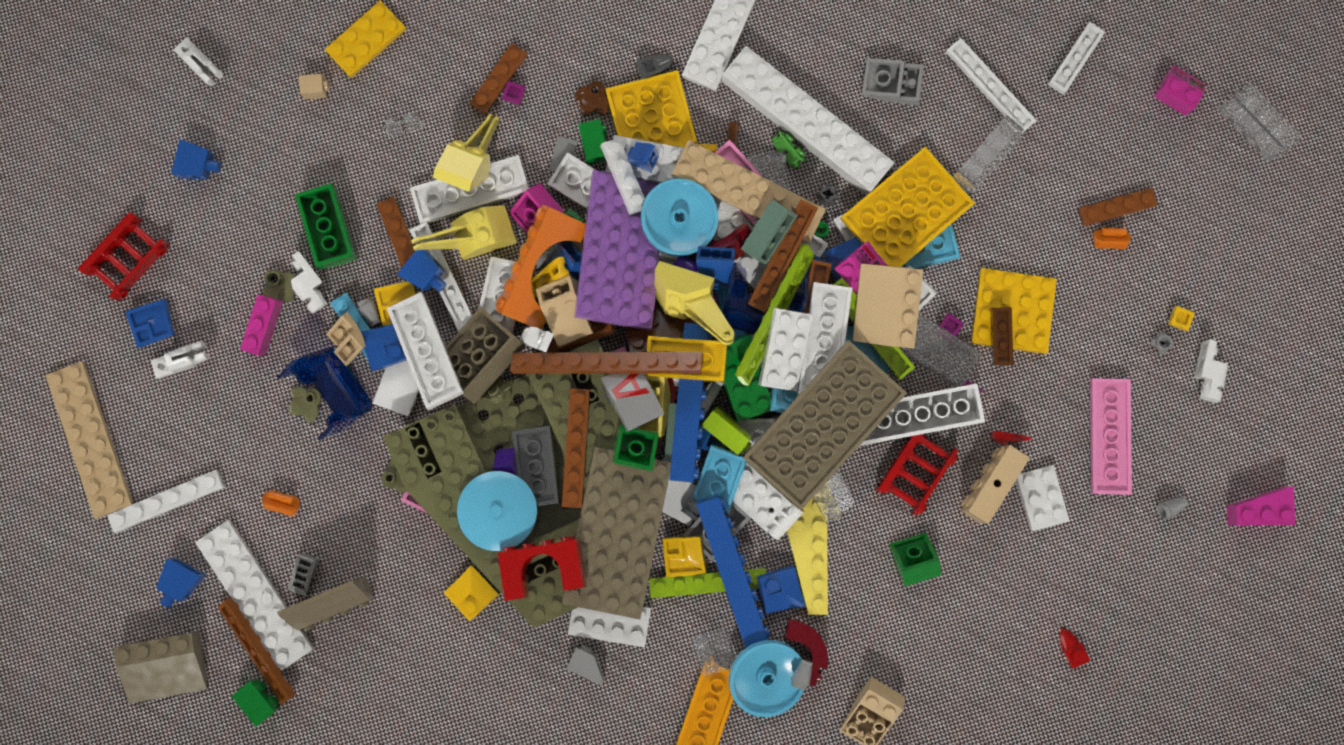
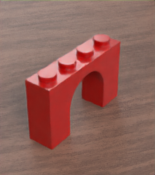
(515, 561)

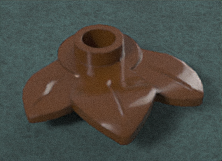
(591, 101)

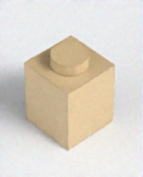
(313, 86)

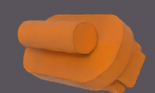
(1111, 238)
(281, 502)

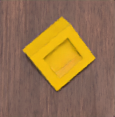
(1181, 318)

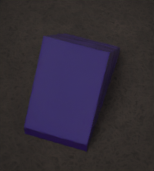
(505, 461)

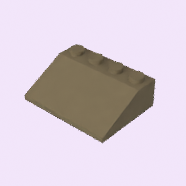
(481, 353)
(327, 604)
(161, 667)

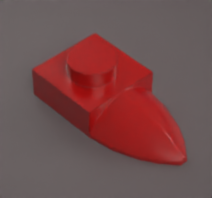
(1004, 437)
(1073, 649)

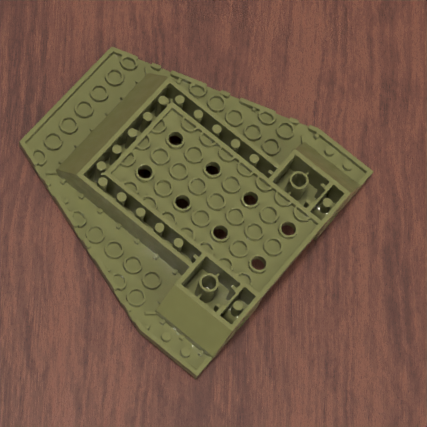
(454, 447)

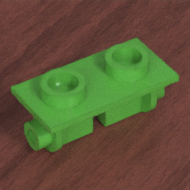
(794, 154)

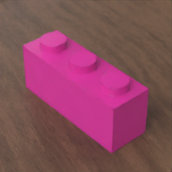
(261, 325)

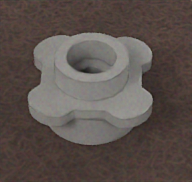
(1168, 343)

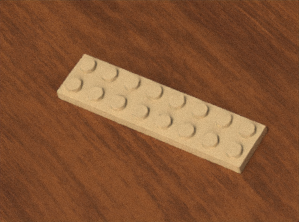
(737, 184)
(89, 440)

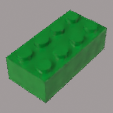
(326, 226)
(744, 399)

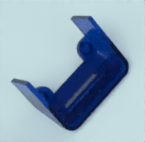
(746, 317)
(335, 384)

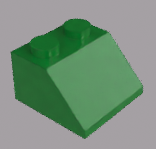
(635, 448)
(915, 559)

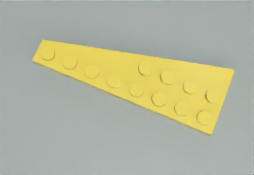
(809, 551)

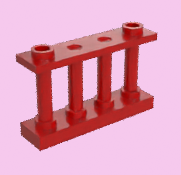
(106, 249)
(898, 469)

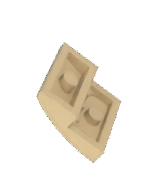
(347, 338)

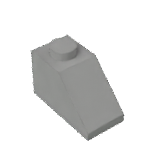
(586, 664)

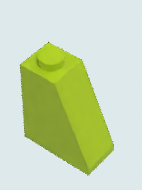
(727, 430)

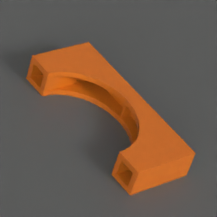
(547, 230)

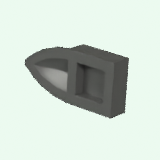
(653, 65)

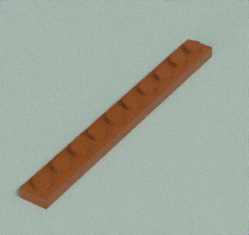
(608, 363)

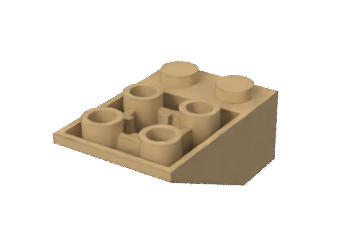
(558, 306)
(873, 713)

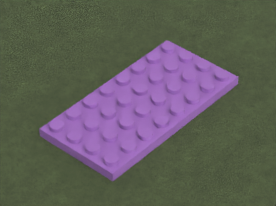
(616, 259)

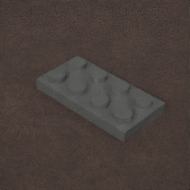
(537, 463)

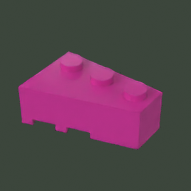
(1268, 508)

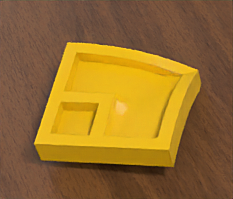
(391, 295)
(684, 556)
(471, 593)

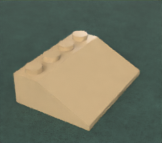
(887, 305)

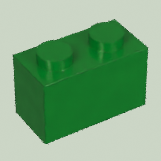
(592, 137)
(256, 701)

